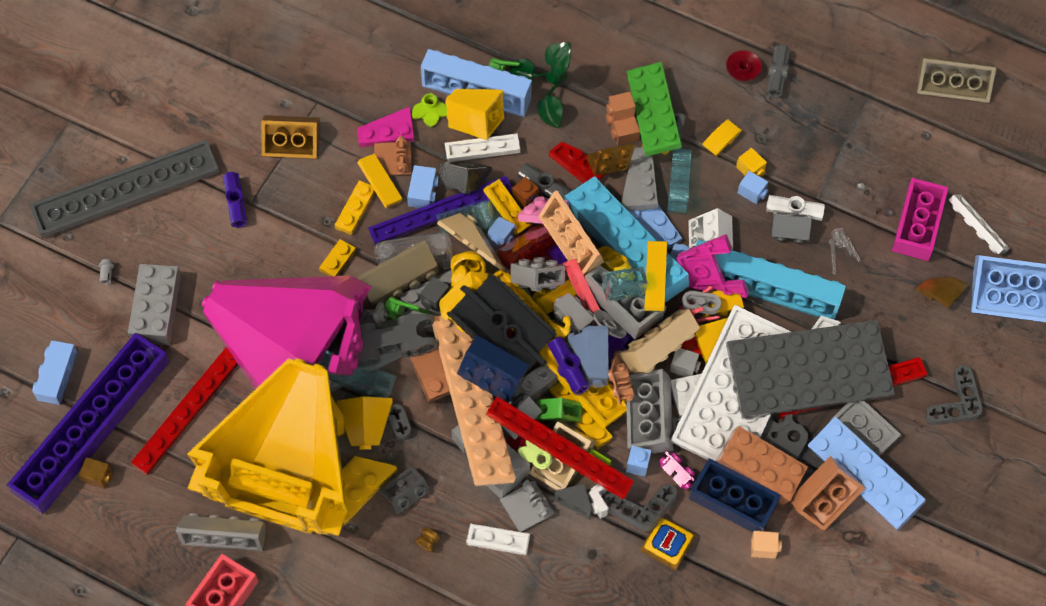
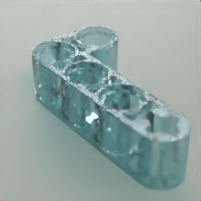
(679, 181)

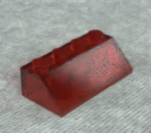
(527, 246)

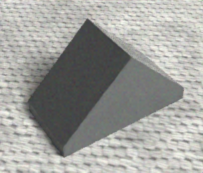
(575, 499)

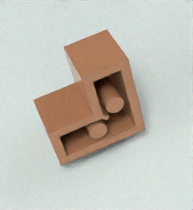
(622, 119)

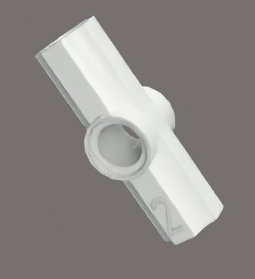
(784, 204)

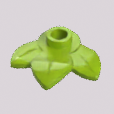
(429, 112)

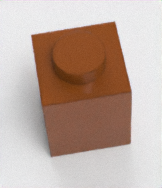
(525, 192)

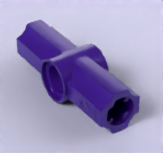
(234, 191)
(568, 365)

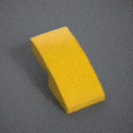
(721, 137)

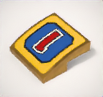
(668, 543)

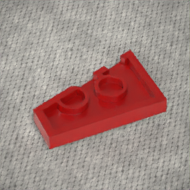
(573, 161)

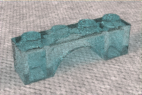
(374, 383)

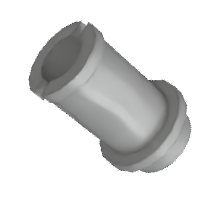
(106, 271)

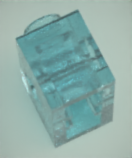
(624, 283)

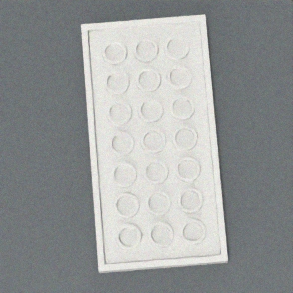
(714, 404)

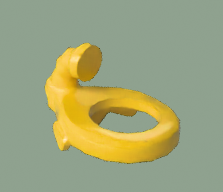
(560, 330)

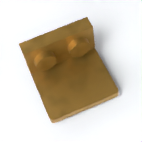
(611, 159)

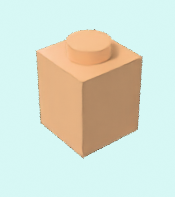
(765, 544)

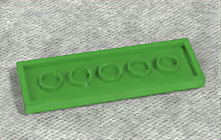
(654, 109)

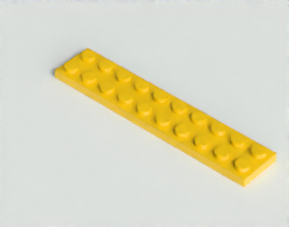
(596, 401)

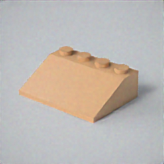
(569, 234)

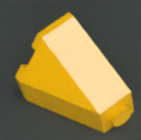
(472, 280)
(365, 419)

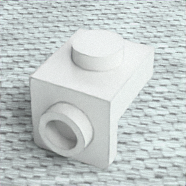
(597, 504)

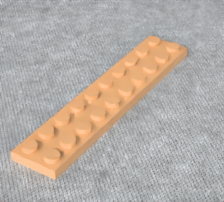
(480, 433)

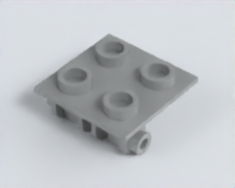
(527, 506)

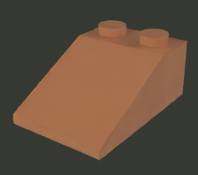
(431, 375)

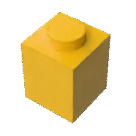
(751, 162)

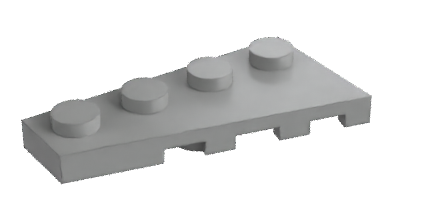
(640, 183)

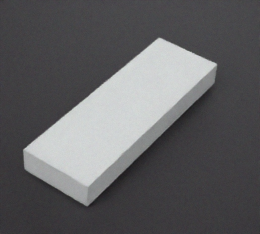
(498, 539)

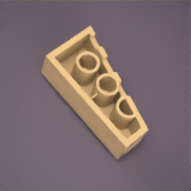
(659, 342)

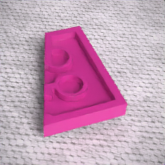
(387, 129)

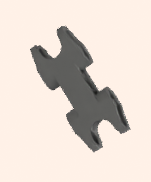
(403, 338)

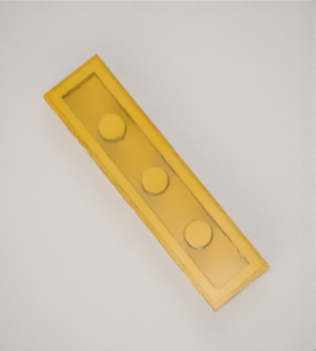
(656, 276)

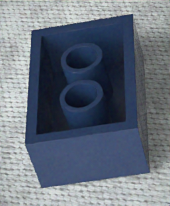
(492, 369)

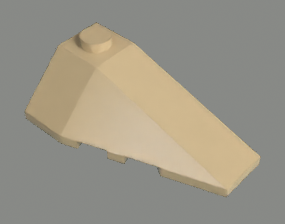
(471, 235)

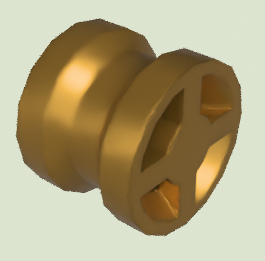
(427, 539)

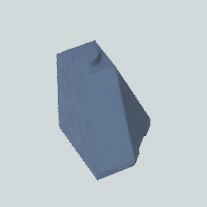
(592, 350)

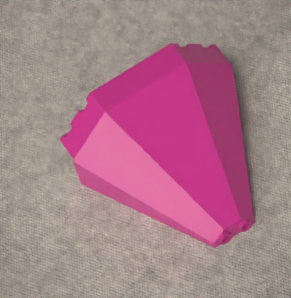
(280, 318)

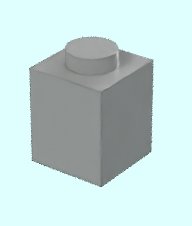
(685, 363)

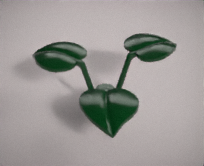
(558, 57)

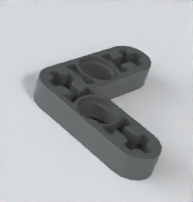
(962, 406)
(645, 513)

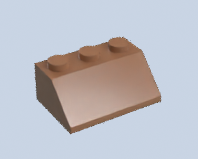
(827, 493)

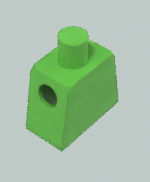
(553, 410)

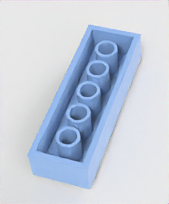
(449, 73)
(883, 486)

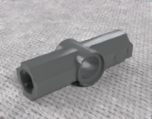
(778, 71)
(539, 178)

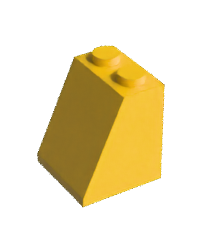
(475, 111)

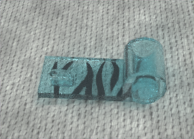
(481, 211)

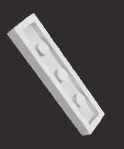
(482, 148)
(983, 229)

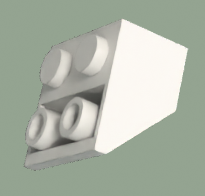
(710, 226)

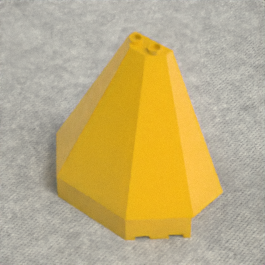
(285, 429)

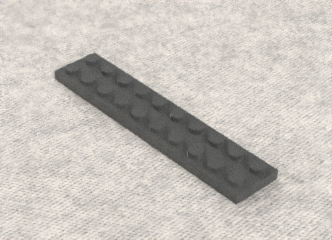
(124, 188)

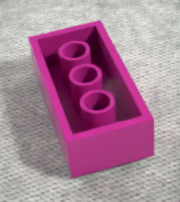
(920, 219)

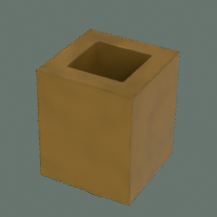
(96, 473)

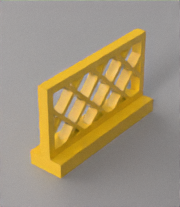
(269, 484)

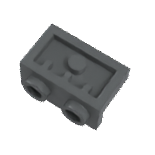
(405, 489)

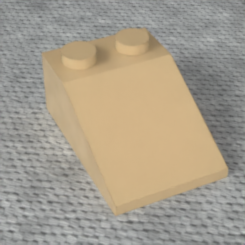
(559, 474)

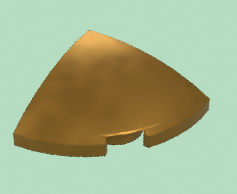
(943, 289)

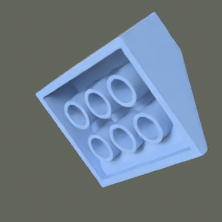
(1009, 288)

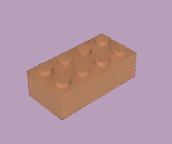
(762, 463)

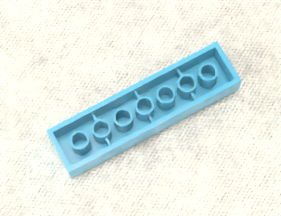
(616, 228)
(782, 284)

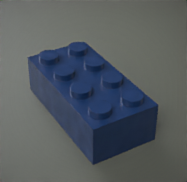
(734, 496)

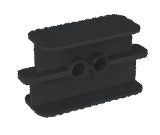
(493, 297)

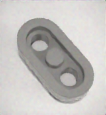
(701, 300)

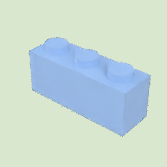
(55, 372)

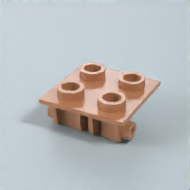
(395, 156)
(621, 379)

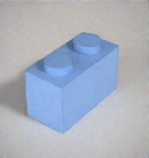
(422, 187)

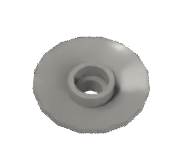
(614, 328)

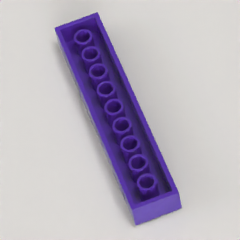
(88, 423)

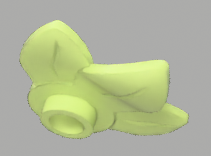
(531, 453)

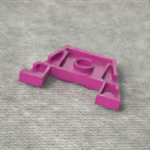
(704, 268)
(351, 344)

